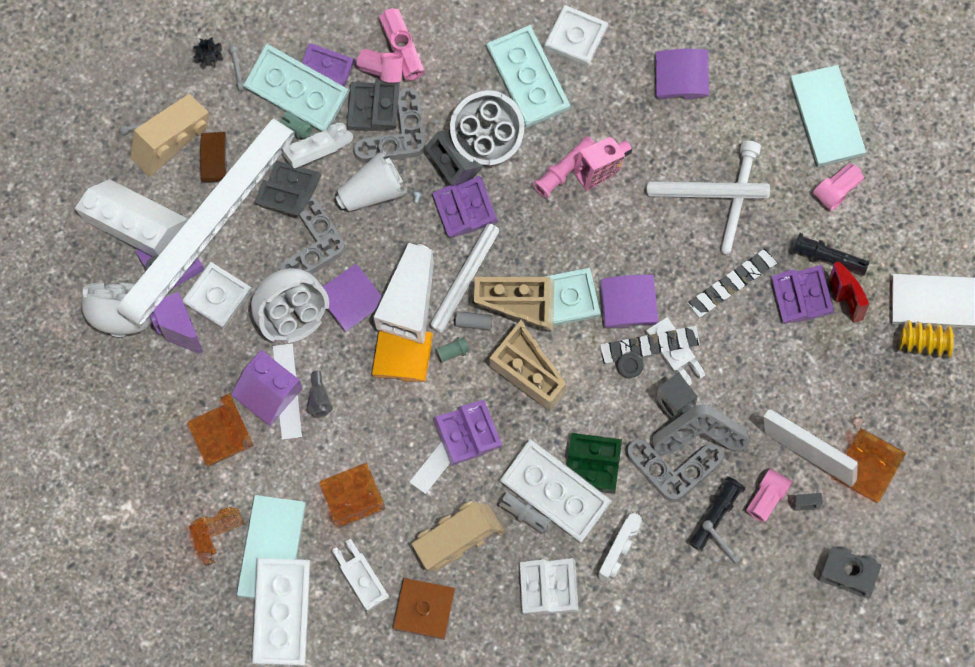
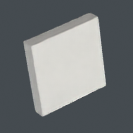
(576, 35)
(217, 295)

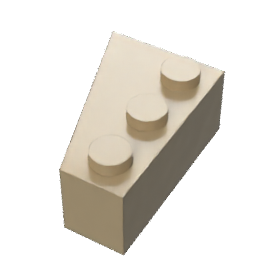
(167, 133)
(518, 297)
(528, 368)
(457, 535)

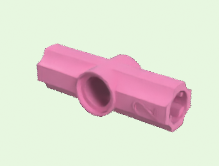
(396, 33)

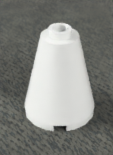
(371, 184)

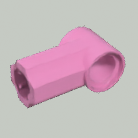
(385, 65)
(834, 190)
(771, 490)

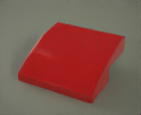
(847, 288)

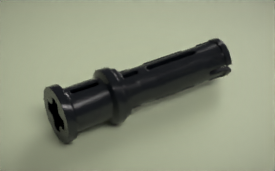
(818, 250)
(721, 504)

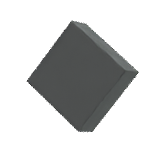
(807, 501)

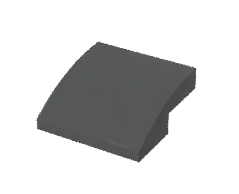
(373, 105)
(288, 188)

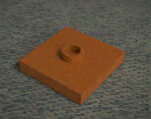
(424, 608)

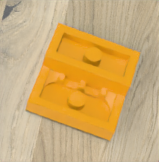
(402, 357)

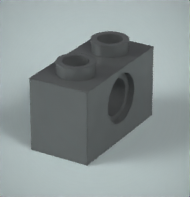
(449, 160)
(676, 397)
(835, 574)

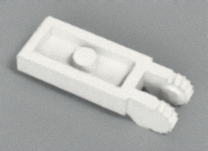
(317, 145)
(677, 358)
(621, 546)
(361, 577)

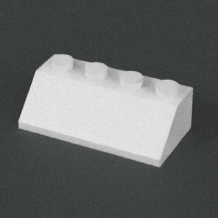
(130, 216)

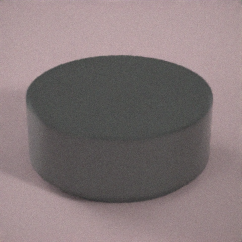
(631, 364)

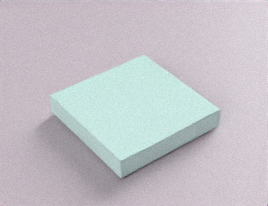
(574, 297)

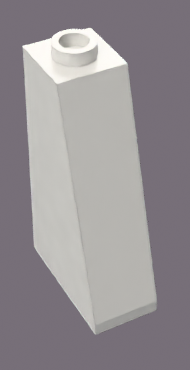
(407, 298)

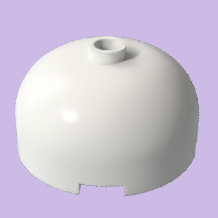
(498, 140)
(281, 295)
(101, 309)

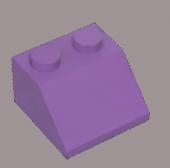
(174, 322)
(266, 388)

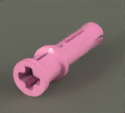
(557, 174)

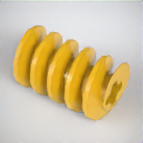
(927, 338)

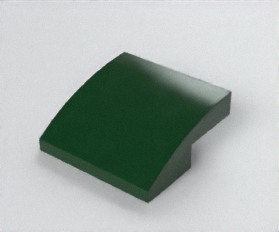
(595, 460)

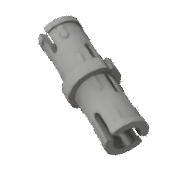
(525, 512)

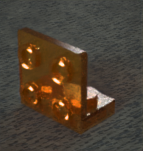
(220, 432)
(876, 464)
(352, 495)
(206, 528)

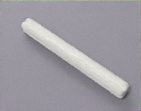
(708, 189)
(464, 277)

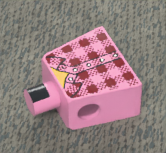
(600, 162)

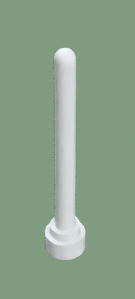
(749, 152)

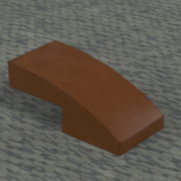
(213, 156)

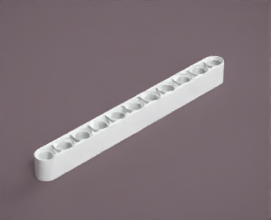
(205, 222)

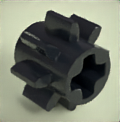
(207, 52)

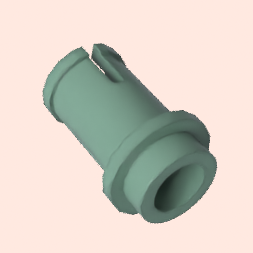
(301, 128)
(453, 349)

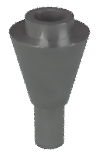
(319, 401)

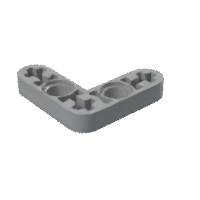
(402, 141)
(322, 241)
(701, 420)
(669, 476)

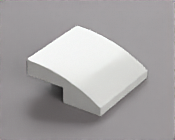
(549, 586)

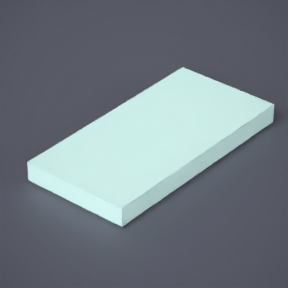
(528, 76)
(296, 88)
(828, 115)
(271, 535)

